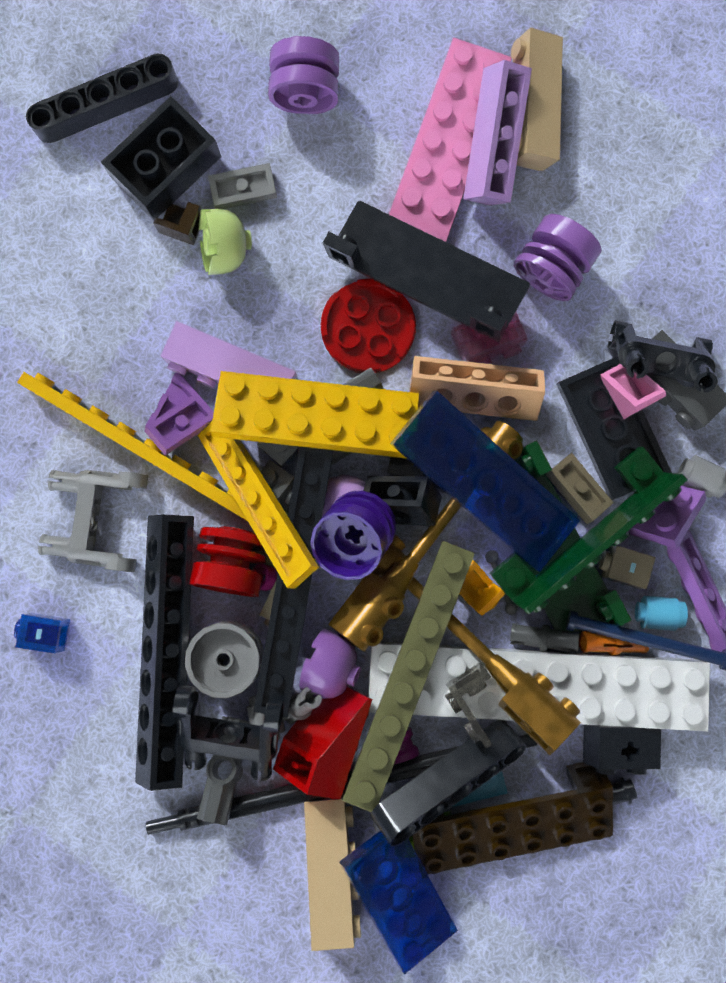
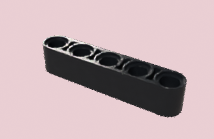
(87, 97)
(446, 783)

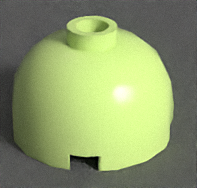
(223, 241)

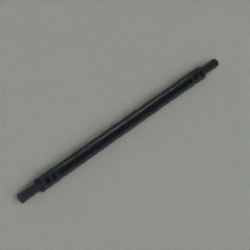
(291, 795)

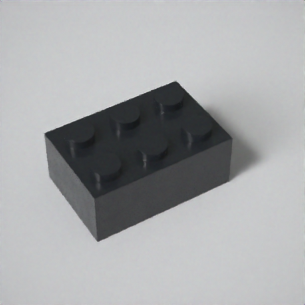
(162, 158)

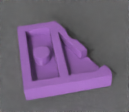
(178, 416)
(672, 518)

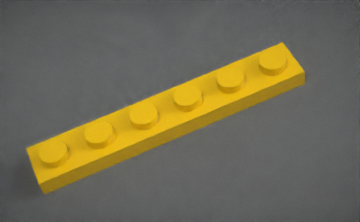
(260, 508)

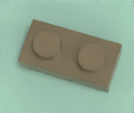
(579, 488)

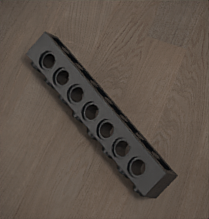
(163, 650)

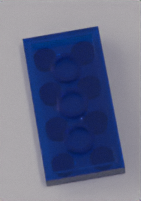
(399, 899)

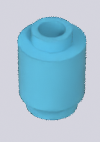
(661, 613)

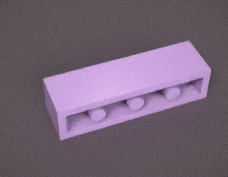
(497, 133)
(207, 356)

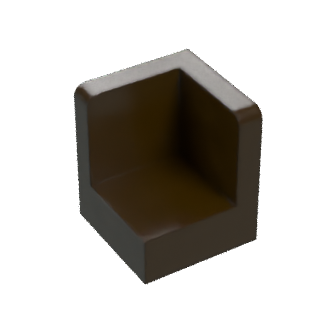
(180, 222)

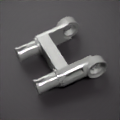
(81, 544)

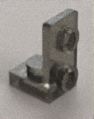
(469, 682)

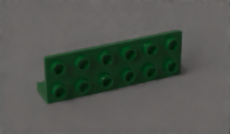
(650, 489)
(588, 593)

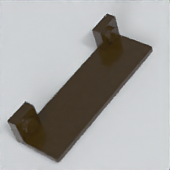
(520, 825)

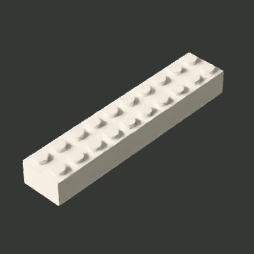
(603, 686)

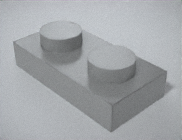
(242, 186)

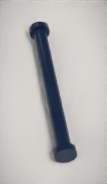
(646, 639)

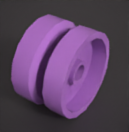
(303, 75)

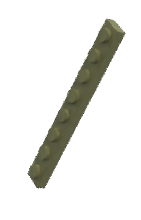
(408, 677)

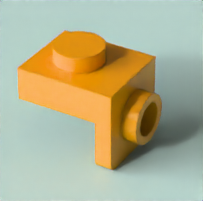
(480, 590)

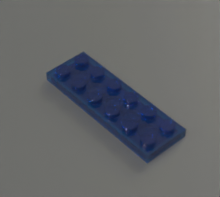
(485, 480)

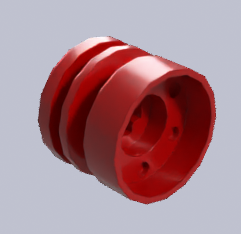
(229, 562)

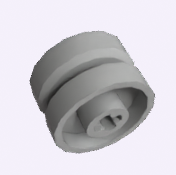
(207, 669)

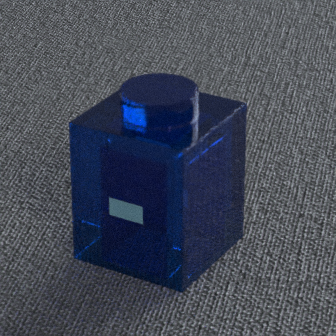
(41, 632)

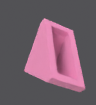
(631, 393)

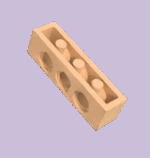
(480, 387)

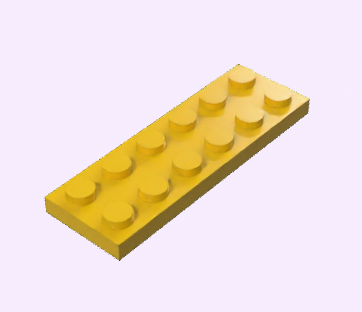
(310, 413)

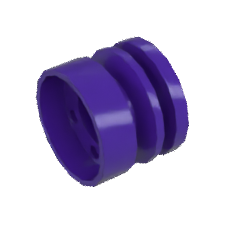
(353, 535)

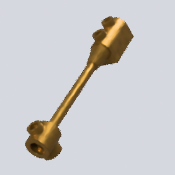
(381, 598)
(526, 697)

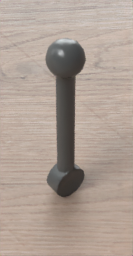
(492, 557)

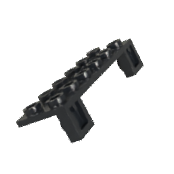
(428, 270)

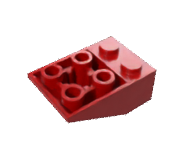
(322, 747)

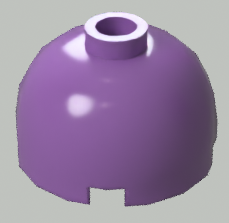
(330, 666)

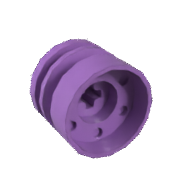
(558, 257)

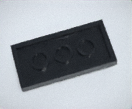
(604, 430)

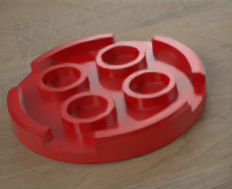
(368, 326)

